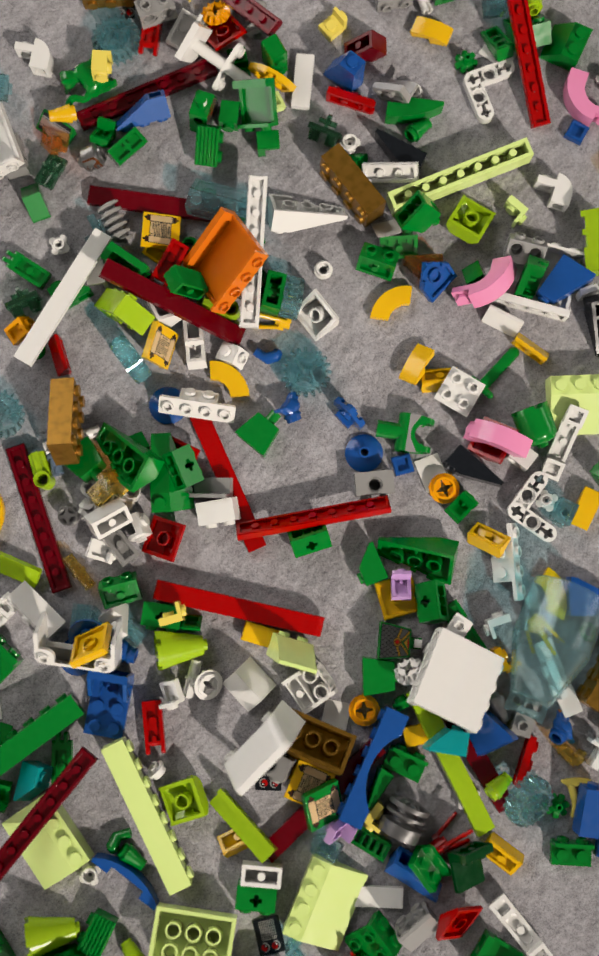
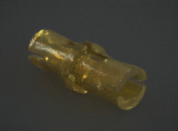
(79, 571)

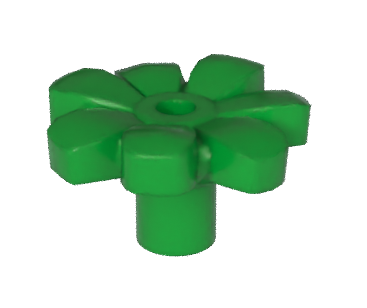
(465, 62)
(558, 806)

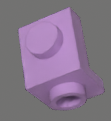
(401, 584)
(340, 829)

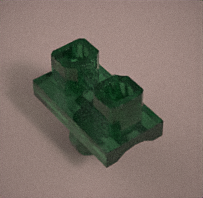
(316, 130)
(50, 171)
(23, 299)

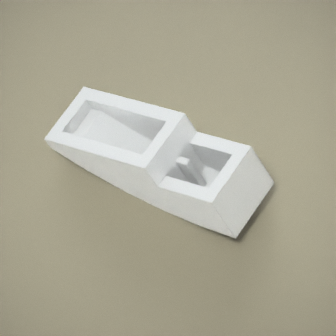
(195, 346)

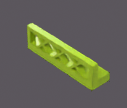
(243, 825)

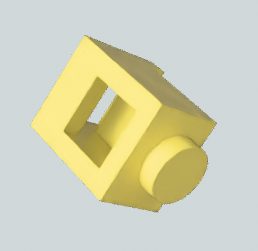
(101, 65)

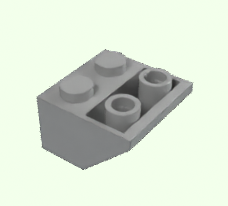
(416, 926)

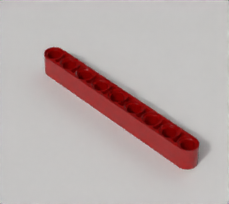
(239, 608)

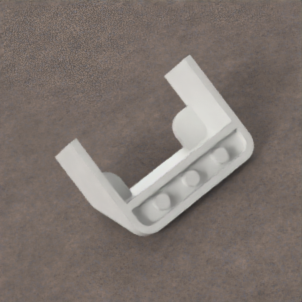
(59, 653)
(263, 748)

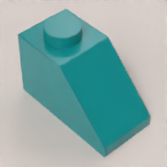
(449, 741)
(32, 780)

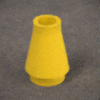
(63, 114)

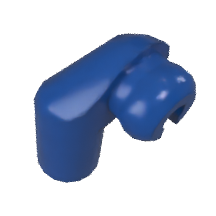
(269, 357)

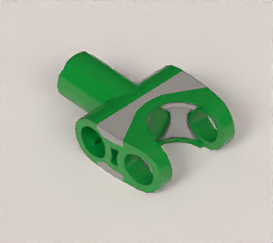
(404, 432)

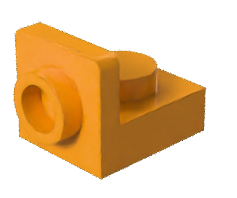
(19, 329)
(501, 652)

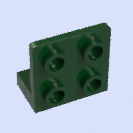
(467, 865)

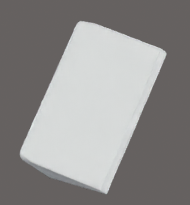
(502, 321)

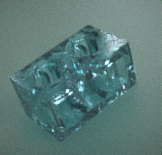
(292, 297)

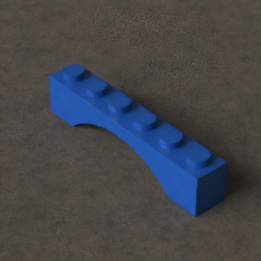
(355, 807)

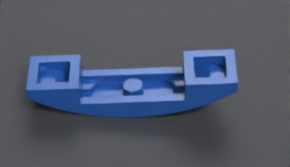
(148, 894)

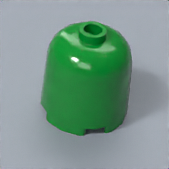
(536, 423)

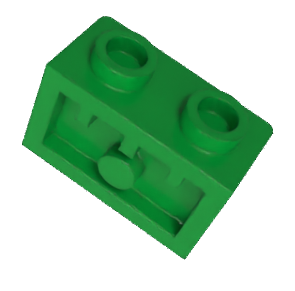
(403, 243)
(377, 261)
(119, 589)
(405, 762)
(570, 851)
(428, 866)

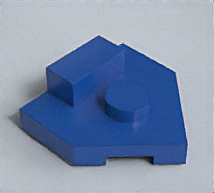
(435, 278)
(348, 414)

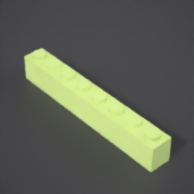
(464, 174)
(147, 815)

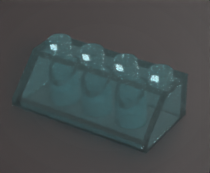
(208, 197)

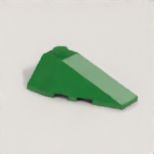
(130, 459)
(162, 490)
(428, 555)

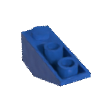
(148, 109)
(398, 868)

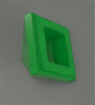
(359, 158)
(192, 623)

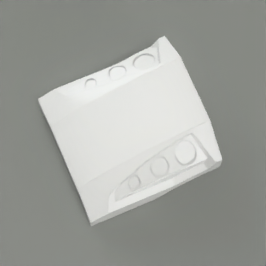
(309, 688)

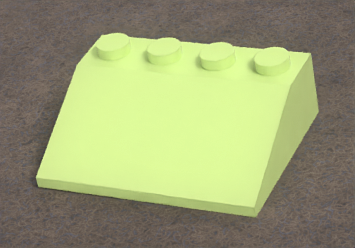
(575, 390)
(56, 849)
(324, 903)
(191, 931)

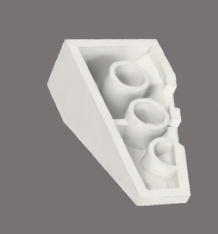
(292, 215)

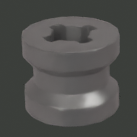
(65, 515)

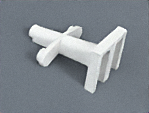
(195, 45)

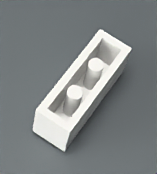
(31, 605)

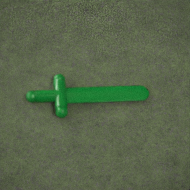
(497, 370)

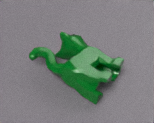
(82, 74)

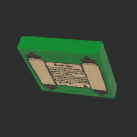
(321, 804)

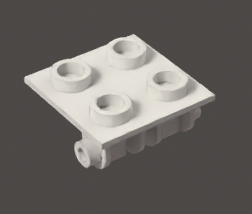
(459, 391)

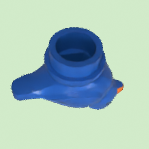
(290, 408)
(129, 653)
(561, 730)

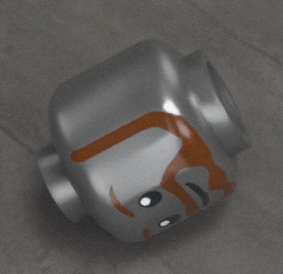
(91, 157)

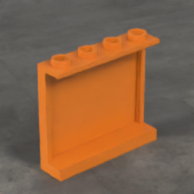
(226, 258)

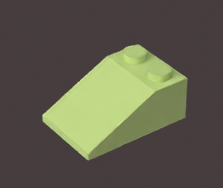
(292, 651)

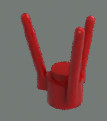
(441, 843)

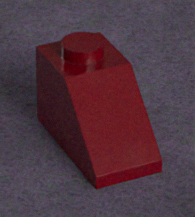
(368, 46)

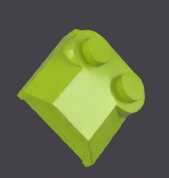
(469, 220)
(185, 800)

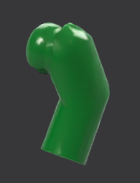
(115, 839)

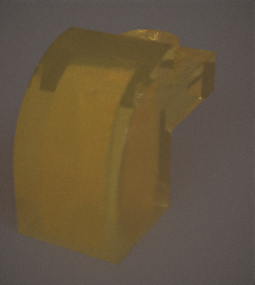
(106, 487)

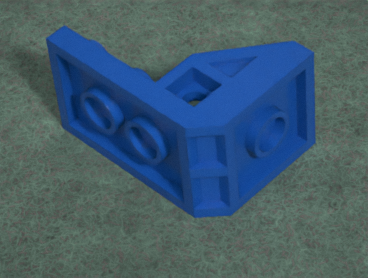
(108, 703)

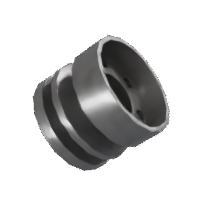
(402, 823)

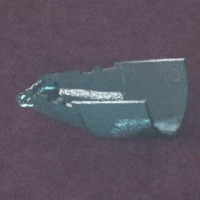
(551, 642)

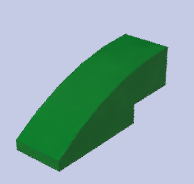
(412, 112)

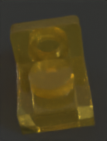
(565, 752)

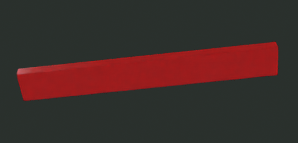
(528, 62)
(222, 468)
(313, 517)

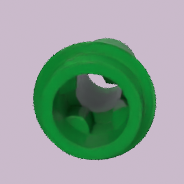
(416, 130)
(131, 856)

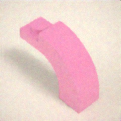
(576, 99)
(490, 287)
(499, 437)

